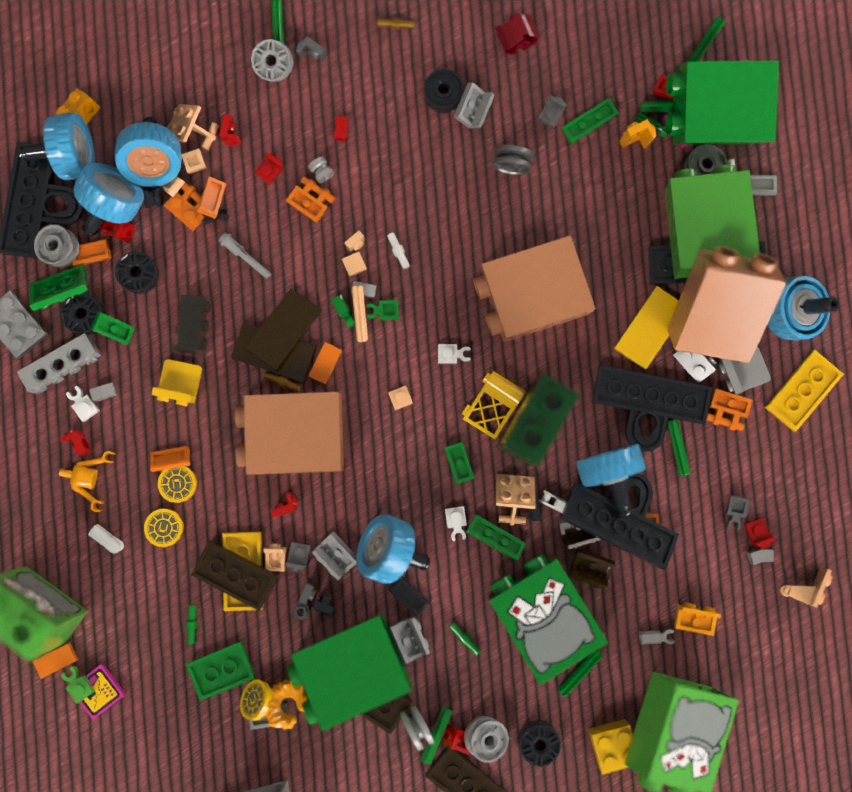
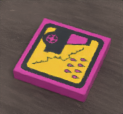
(106, 691)

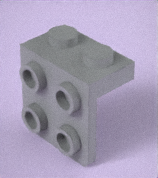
(745, 375)

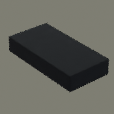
(409, 596)

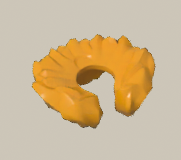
(279, 692)

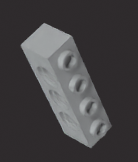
(31, 374)

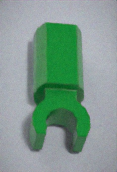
(343, 310)

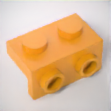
(81, 104)
(643, 131)
(696, 619)

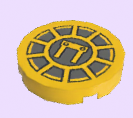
(177, 484)
(163, 527)
(255, 700)

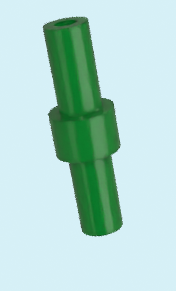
(191, 624)
(464, 638)

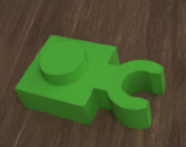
(79, 686)

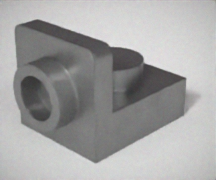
(314, 50)
(552, 111)
(298, 556)

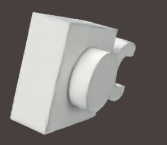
(449, 354)
(83, 406)
(455, 519)

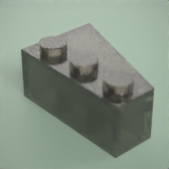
(192, 325)

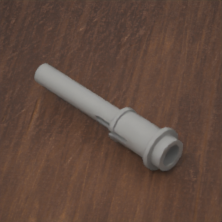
(227, 241)

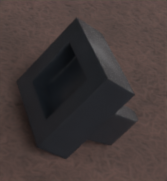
(323, 607)

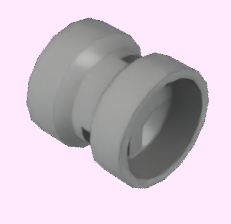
(321, 170)

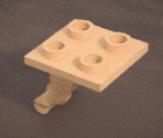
(183, 122)
(514, 492)
(810, 595)

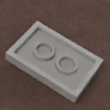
(18, 327)

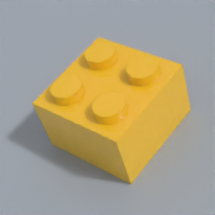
(611, 745)

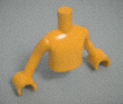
(86, 477)

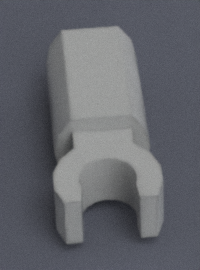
(655, 637)

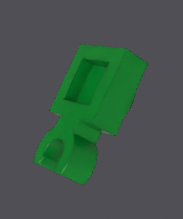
(387, 310)

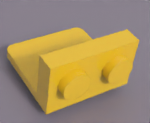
(178, 382)

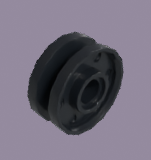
(440, 80)
(125, 272)
(71, 312)
(544, 754)

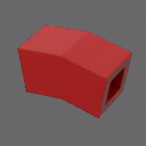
(341, 129)

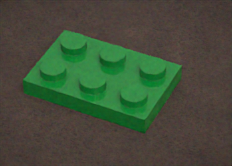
(58, 287)
(220, 670)

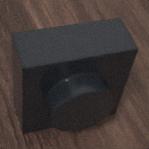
(534, 514)

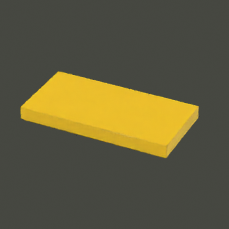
(648, 329)
(804, 390)
(250, 547)

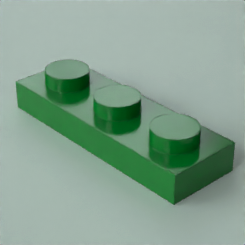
(589, 121)
(496, 537)

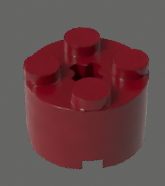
(517, 33)

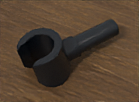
(219, 216)

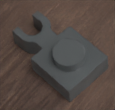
(736, 507)

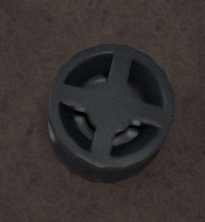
(153, 198)

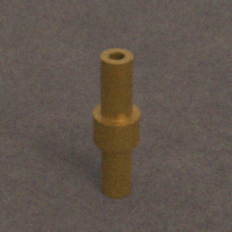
(396, 23)
(282, 382)

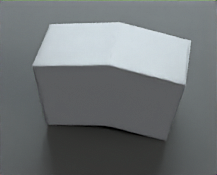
(368, 289)
(103, 392)
(760, 555)

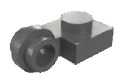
(307, 594)

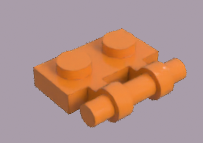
(307, 204)
(183, 210)
(731, 404)

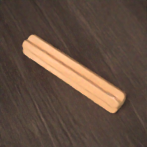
(359, 313)

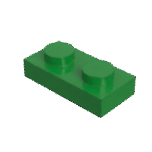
(112, 328)
(459, 463)

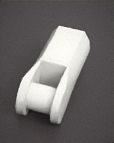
(558, 504)
(106, 539)

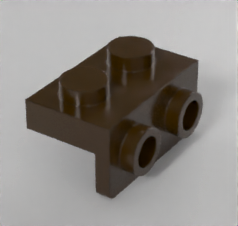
(574, 537)
(591, 569)

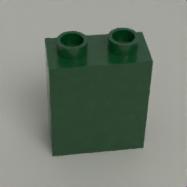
(537, 420)

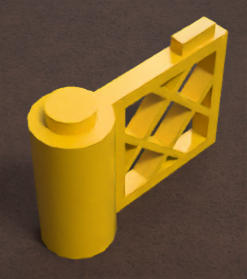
(501, 390)

